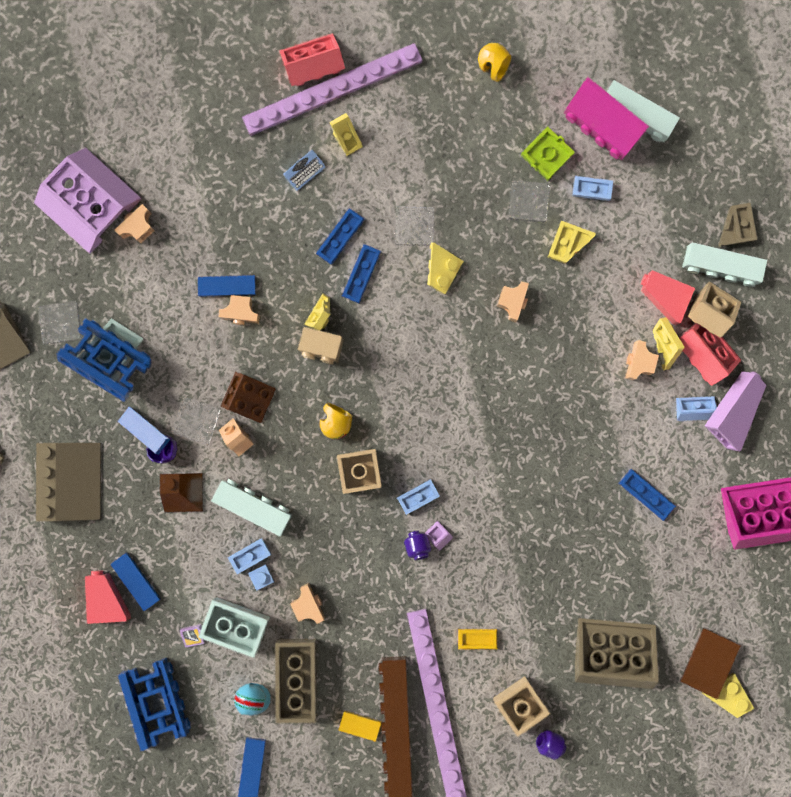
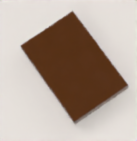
(710, 663)

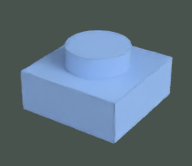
(261, 577)

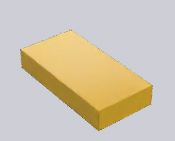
(477, 638)
(359, 725)

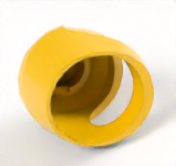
(498, 57)
(337, 422)

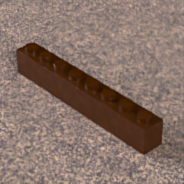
(395, 727)

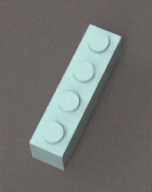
(657, 118)
(724, 264)
(252, 508)

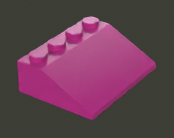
(605, 119)
(758, 513)

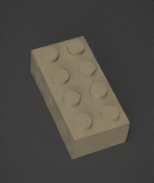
(296, 680)

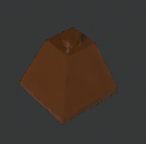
(182, 492)

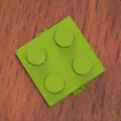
(547, 153)

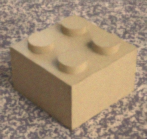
(714, 309)
(320, 345)
(359, 471)
(521, 706)

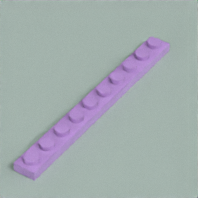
(332, 89)
(436, 704)

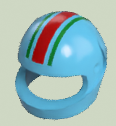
(251, 699)

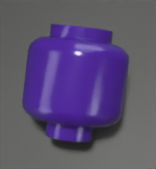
(417, 545)
(551, 744)

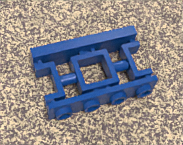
(96, 372)
(139, 708)

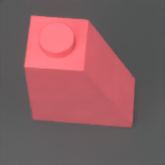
(667, 295)
(104, 600)

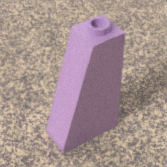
(736, 411)

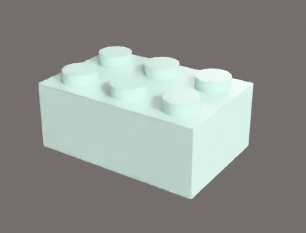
(234, 627)

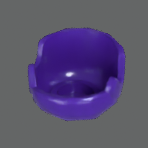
(166, 455)

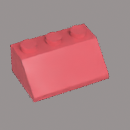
(312, 60)
(709, 353)

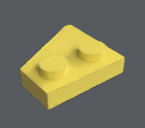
(569, 241)
(442, 268)
(319, 316)
(667, 342)
(733, 697)

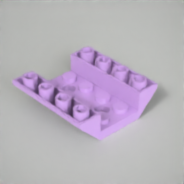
(92, 186)

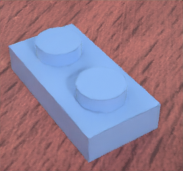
(592, 188)
(418, 497)
(249, 556)

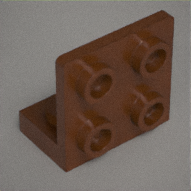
(248, 397)

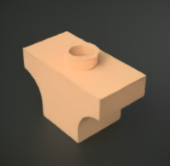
(136, 225)
(513, 300)
(239, 311)
(640, 361)
(235, 437)
(308, 605)

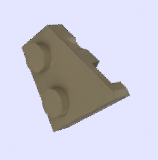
(738, 226)

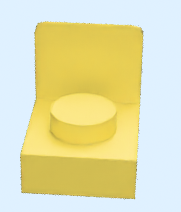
(346, 134)

